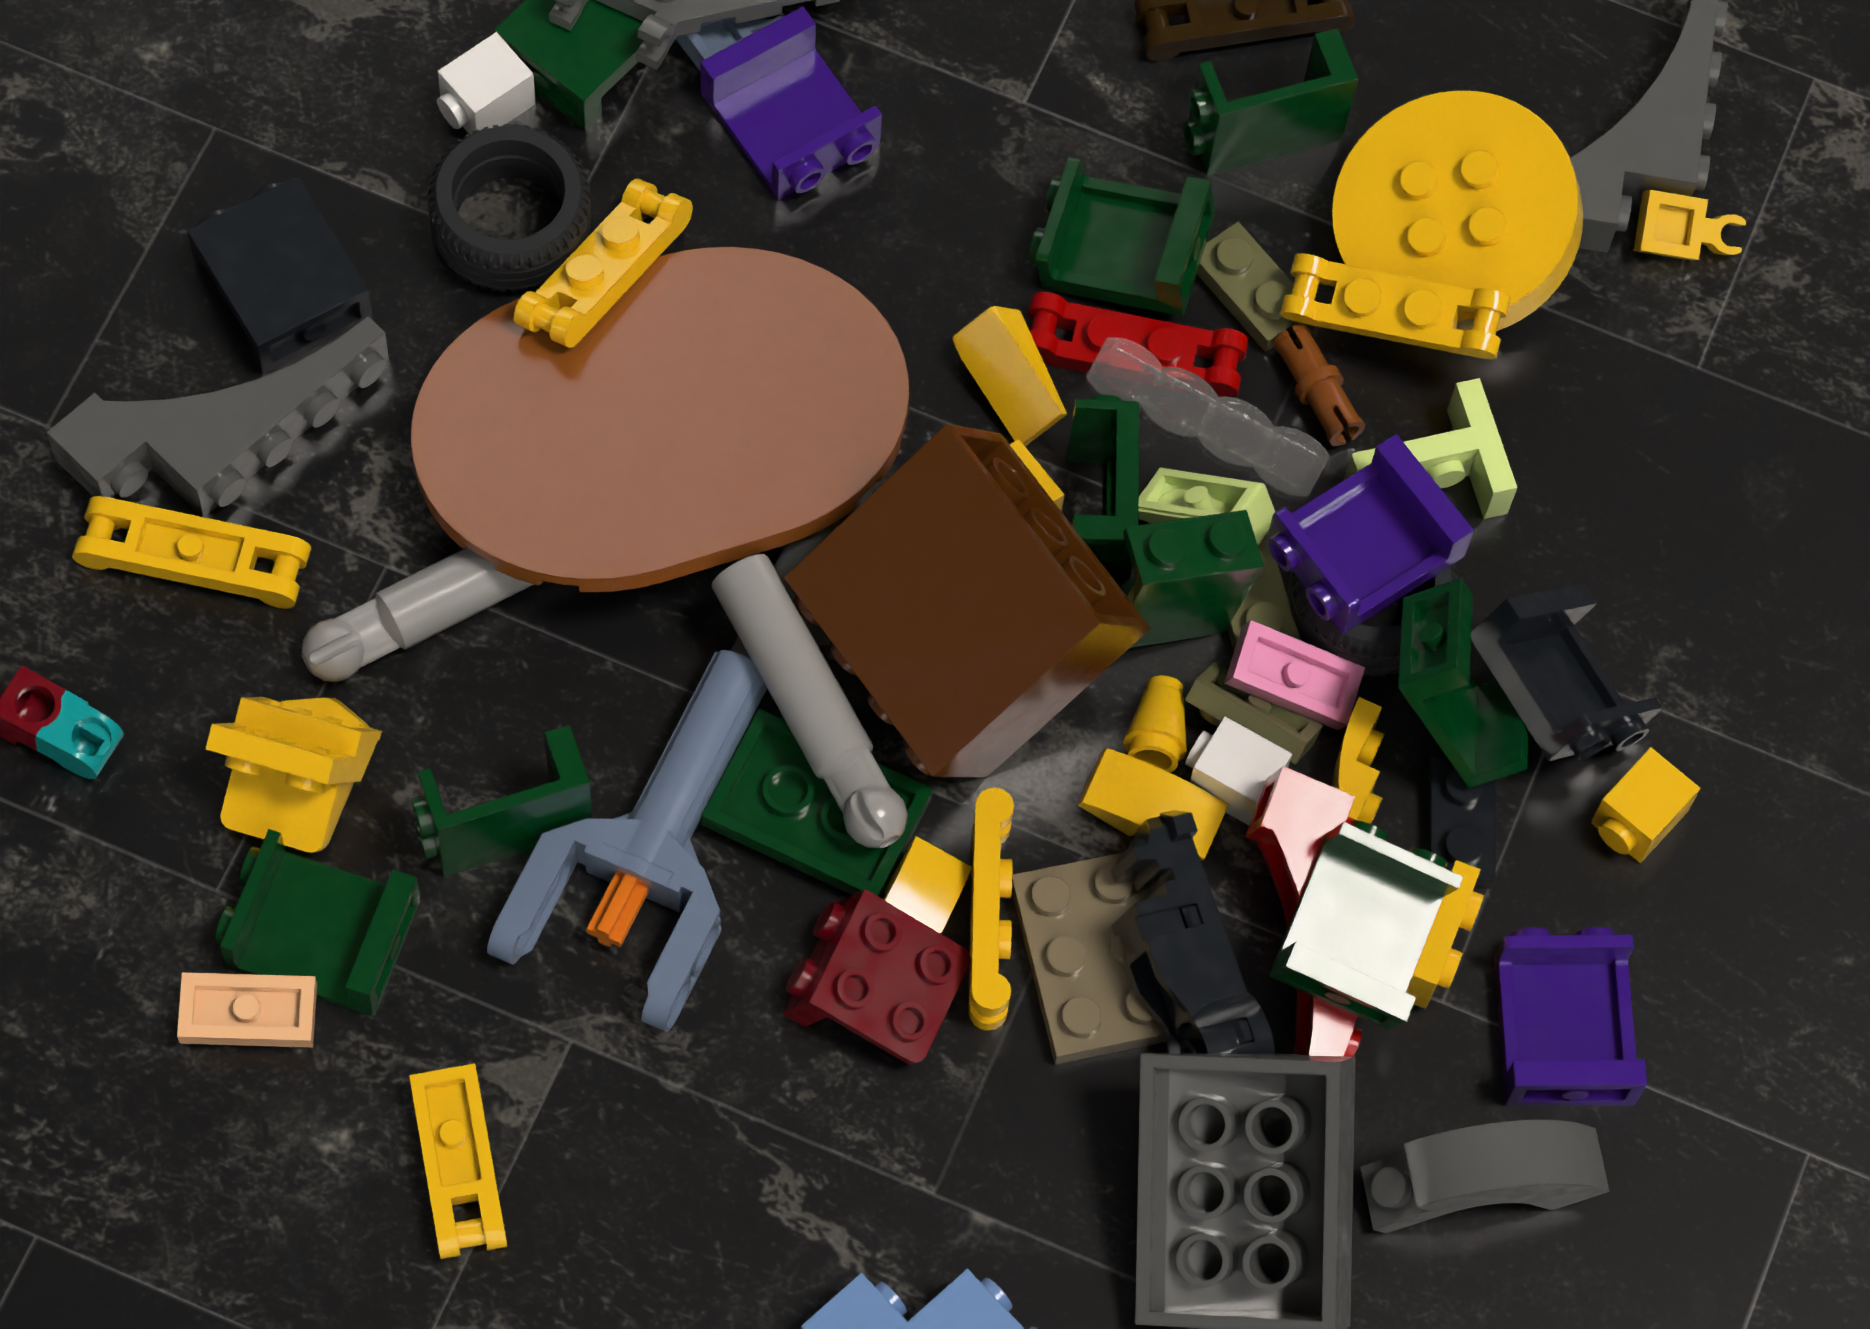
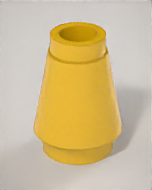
(1158, 724)

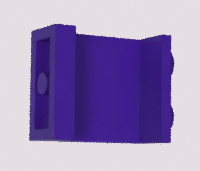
(787, 106)

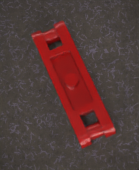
(1169, 342)

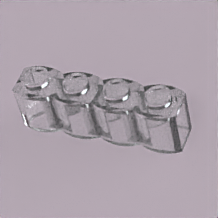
(1222, 427)

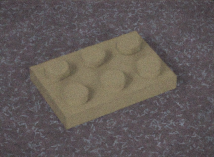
(1079, 959)

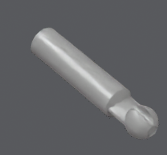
(406, 614)
(810, 699)

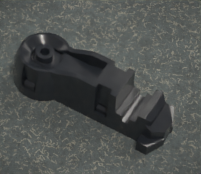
(1180, 946)

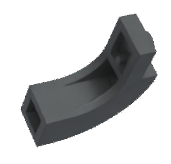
(1485, 1165)

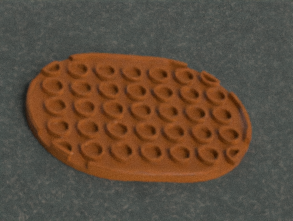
(684, 431)

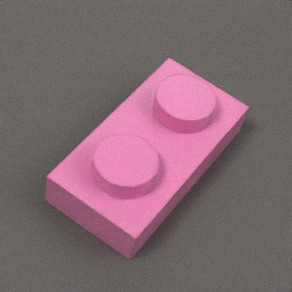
(1294, 675)

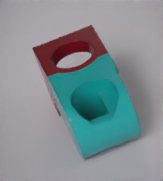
(57, 724)

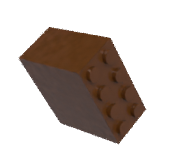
(965, 603)

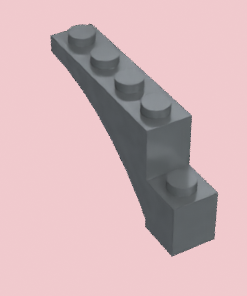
(1659, 137)
(219, 438)

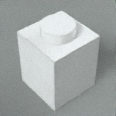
(485, 86)
(1235, 766)

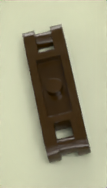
(1233, 22)

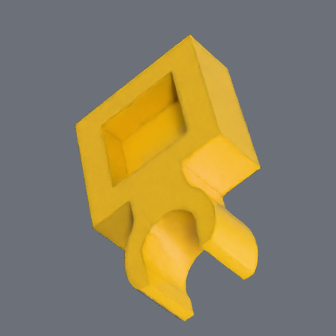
(1677, 226)

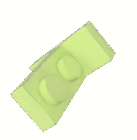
(1469, 450)

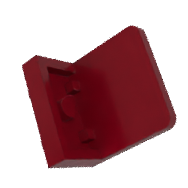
(878, 976)

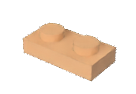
(247, 1010)

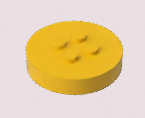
(1462, 198)

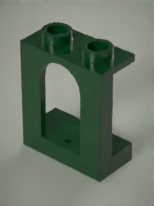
(1108, 433)

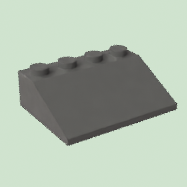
(1245, 1191)

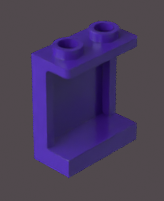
(1370, 537)
(1567, 1019)

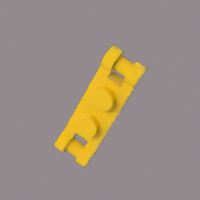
(605, 264)
(1395, 307)
(192, 550)
(988, 935)

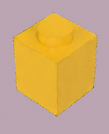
(1644, 806)

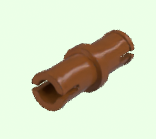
(1319, 385)

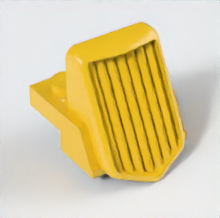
(291, 767)

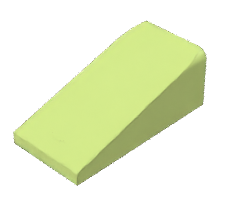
(1189, 495)

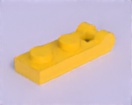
(457, 1158)

